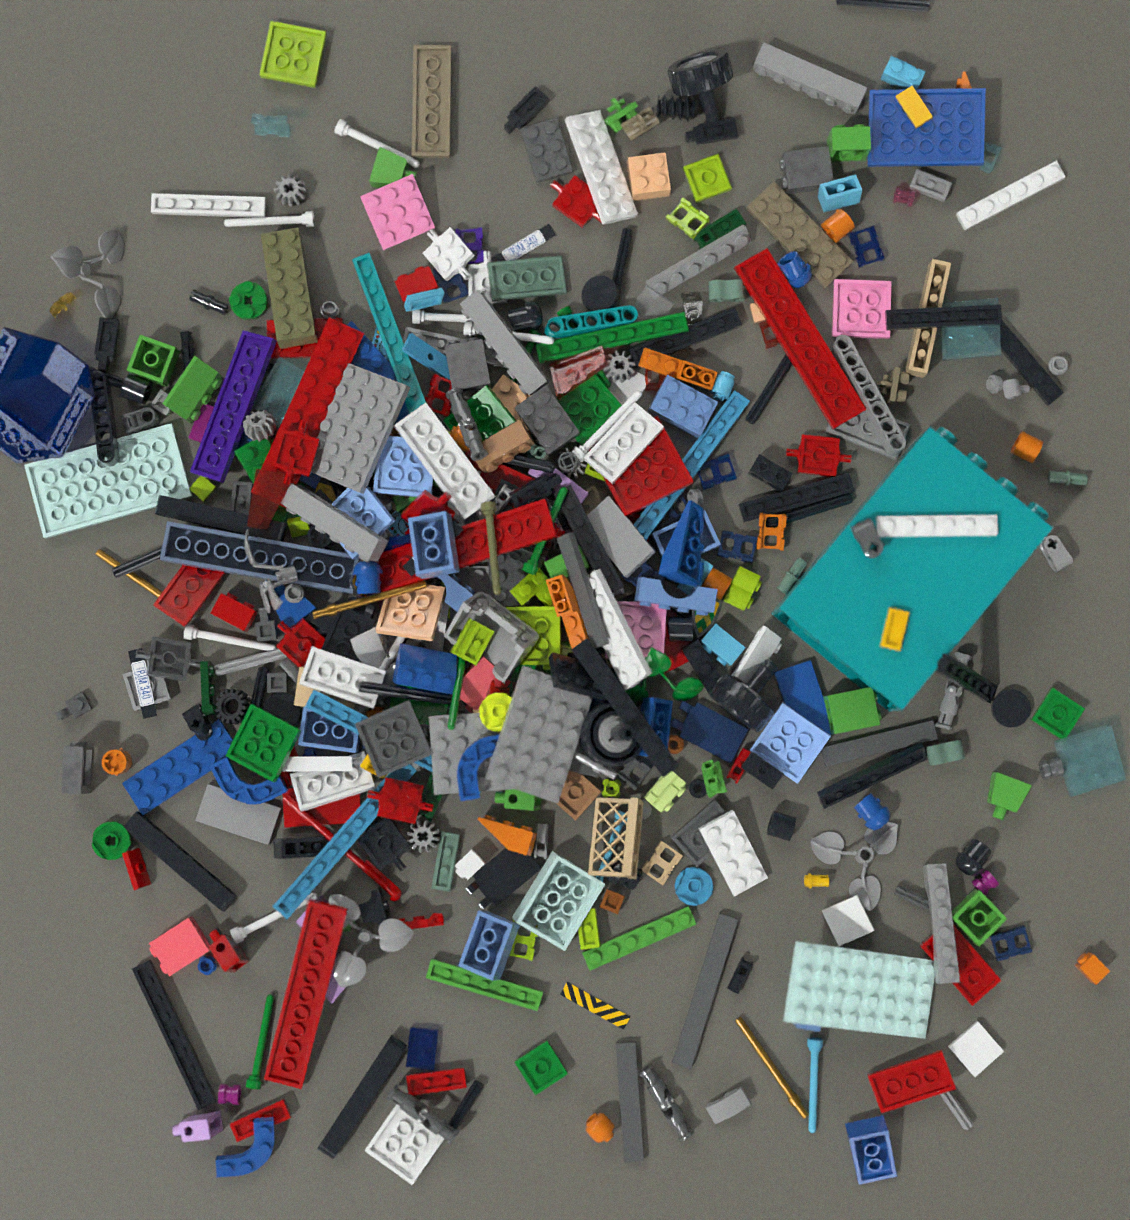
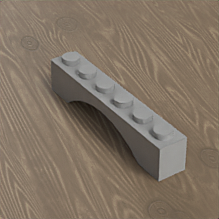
(942, 924)

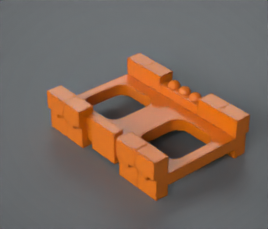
(775, 531)

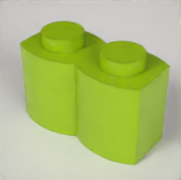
(742, 588)

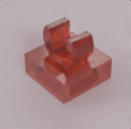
(493, 689)

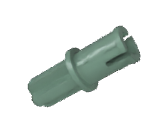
(536, 452)
(1067, 478)
(792, 575)

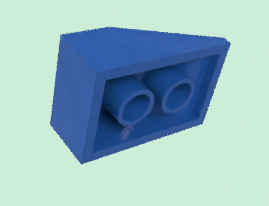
(871, 1149)

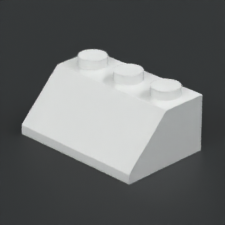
(760, 649)

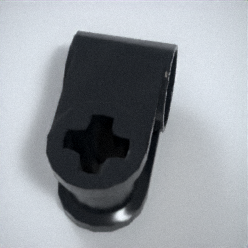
(198, 722)

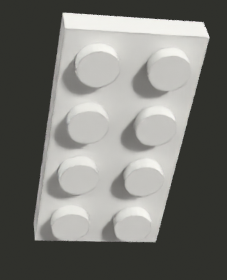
(623, 443)
(340, 676)
(324, 787)
(733, 853)

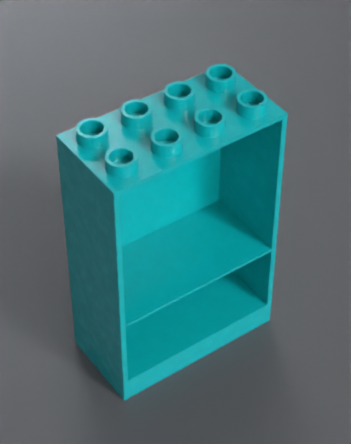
(939, 580)

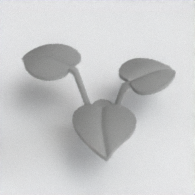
(71, 265)
(284, 576)
(829, 848)
(393, 937)

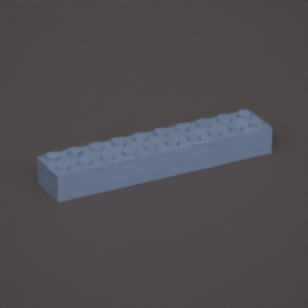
(227, 554)

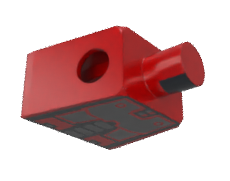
(232, 957)

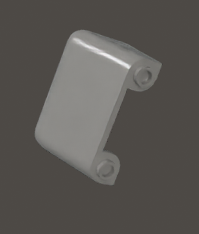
(511, 637)

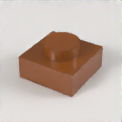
(612, 901)

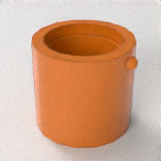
(838, 225)
(1027, 447)
(718, 581)
(116, 762)

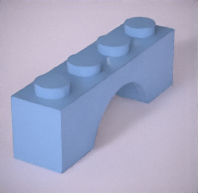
(651, 592)
(455, 593)

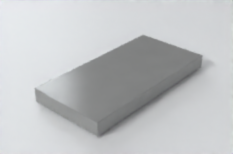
(861, 433)
(619, 537)
(236, 817)

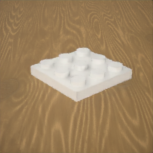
(403, 1145)

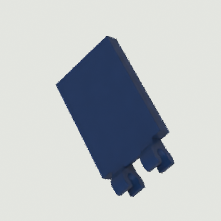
(710, 731)

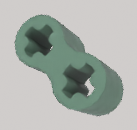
(726, 291)
(945, 752)

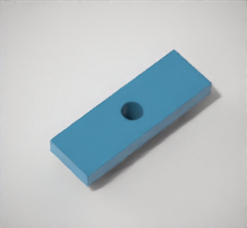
(421, 351)

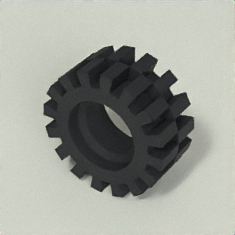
(223, 706)

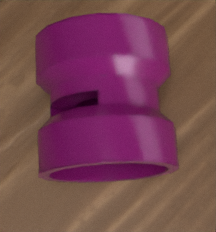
(985, 883)
(229, 1094)

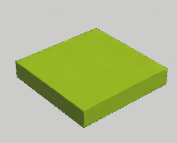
(707, 178)

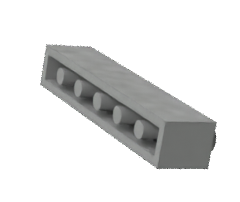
(809, 78)
(504, 342)
(334, 522)

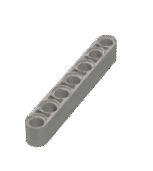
(868, 385)

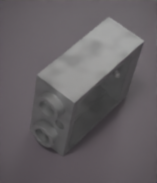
(77, 769)

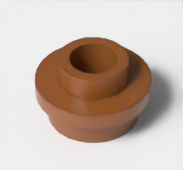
(679, 748)

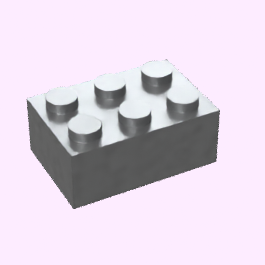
(547, 420)

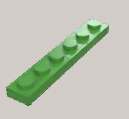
(639, 938)
(497, 989)

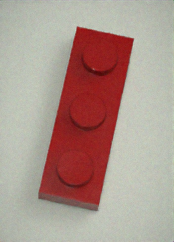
(436, 1081)
(244, 1126)

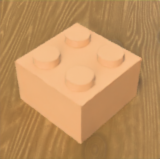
(648, 176)

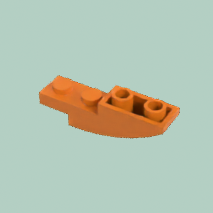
(678, 369)
(567, 607)

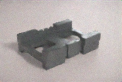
(624, 774)

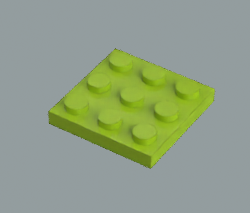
(293, 54)
(547, 625)

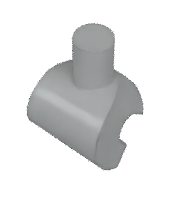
(1013, 389)

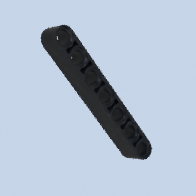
(216, 518)
(180, 861)
(362, 1097)

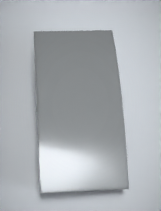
(729, 1105)

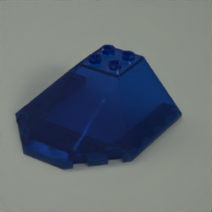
(41, 396)

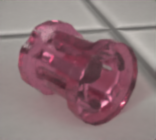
(903, 196)

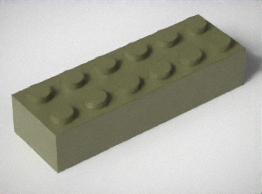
(289, 288)

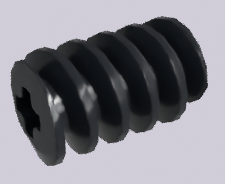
(675, 107)

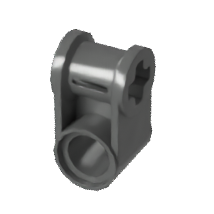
(136, 421)
(866, 534)

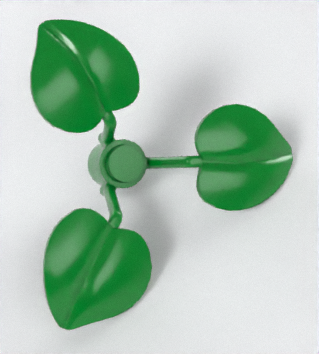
(660, 663)

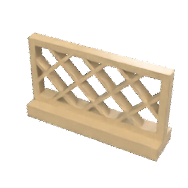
(631, 835)

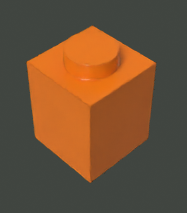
(1091, 967)

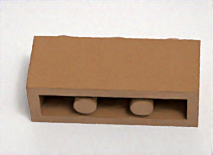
(504, 446)

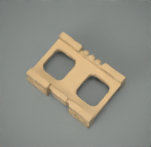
(656, 859)

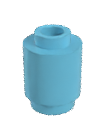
(723, 386)

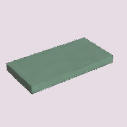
(526, 278)

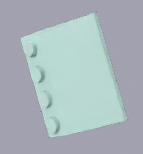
(558, 901)

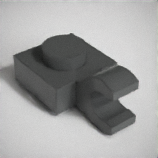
(265, 629)
(76, 706)

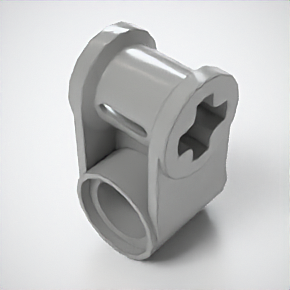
(1056, 555)

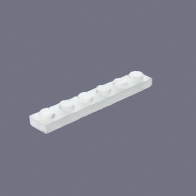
(1010, 195)
(208, 205)
(936, 526)

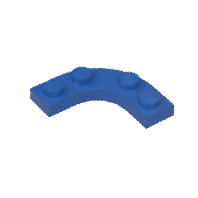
(469, 764)
(242, 791)
(252, 1158)

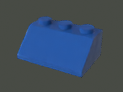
(425, 668)
(658, 715)

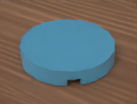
(693, 886)

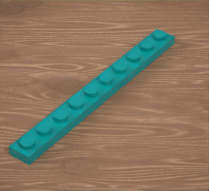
(388, 330)

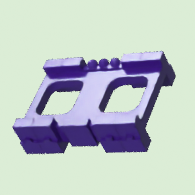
(474, 246)

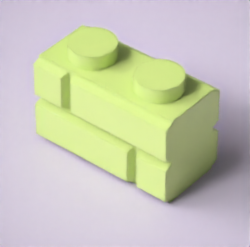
(665, 791)

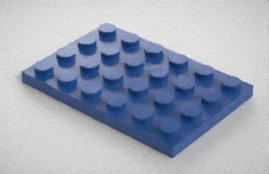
(948, 139)

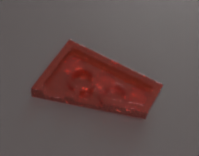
(575, 370)
(266, 498)

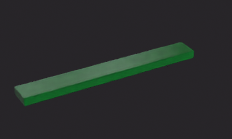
(613, 337)

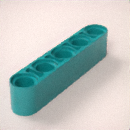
(581, 321)

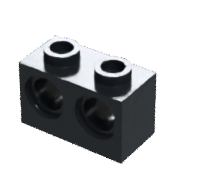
(770, 473)

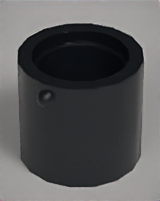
(136, 389)
(319, 539)
(680, 628)
(781, 826)

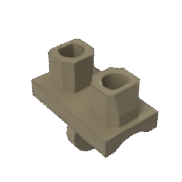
(640, 124)
(897, 377)

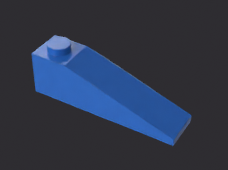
(683, 553)

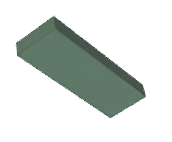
(445, 861)

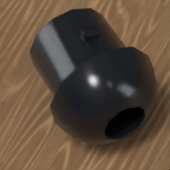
(526, 317)
(973, 858)
(626, 882)

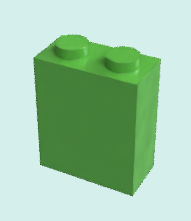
(852, 710)

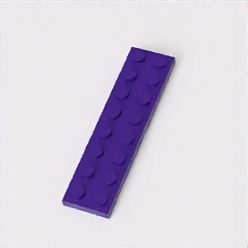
(233, 406)

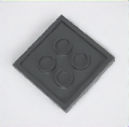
(393, 739)

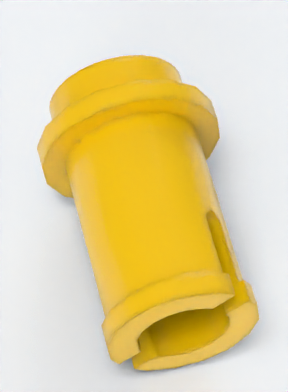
(816, 880)

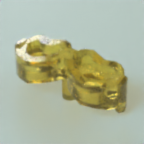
(63, 300)

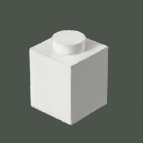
(469, 864)

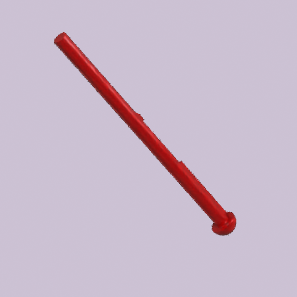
(366, 866)

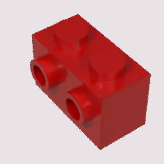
(416, 282)
(234, 612)

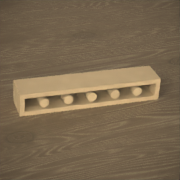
(931, 297)

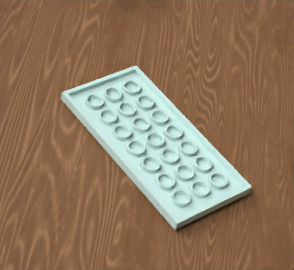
(85, 492)
(859, 990)

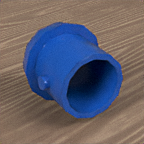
(795, 269)
(367, 577)
(873, 812)

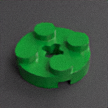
(248, 311)
(100, 839)

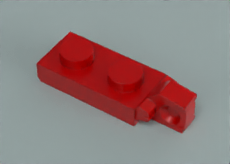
(435, 919)

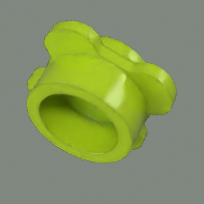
(613, 793)

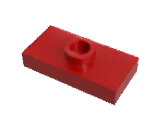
(136, 868)

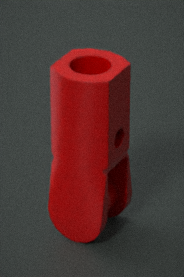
(738, 762)

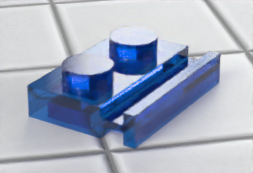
(422, 1048)

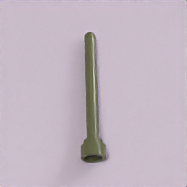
(488, 510)

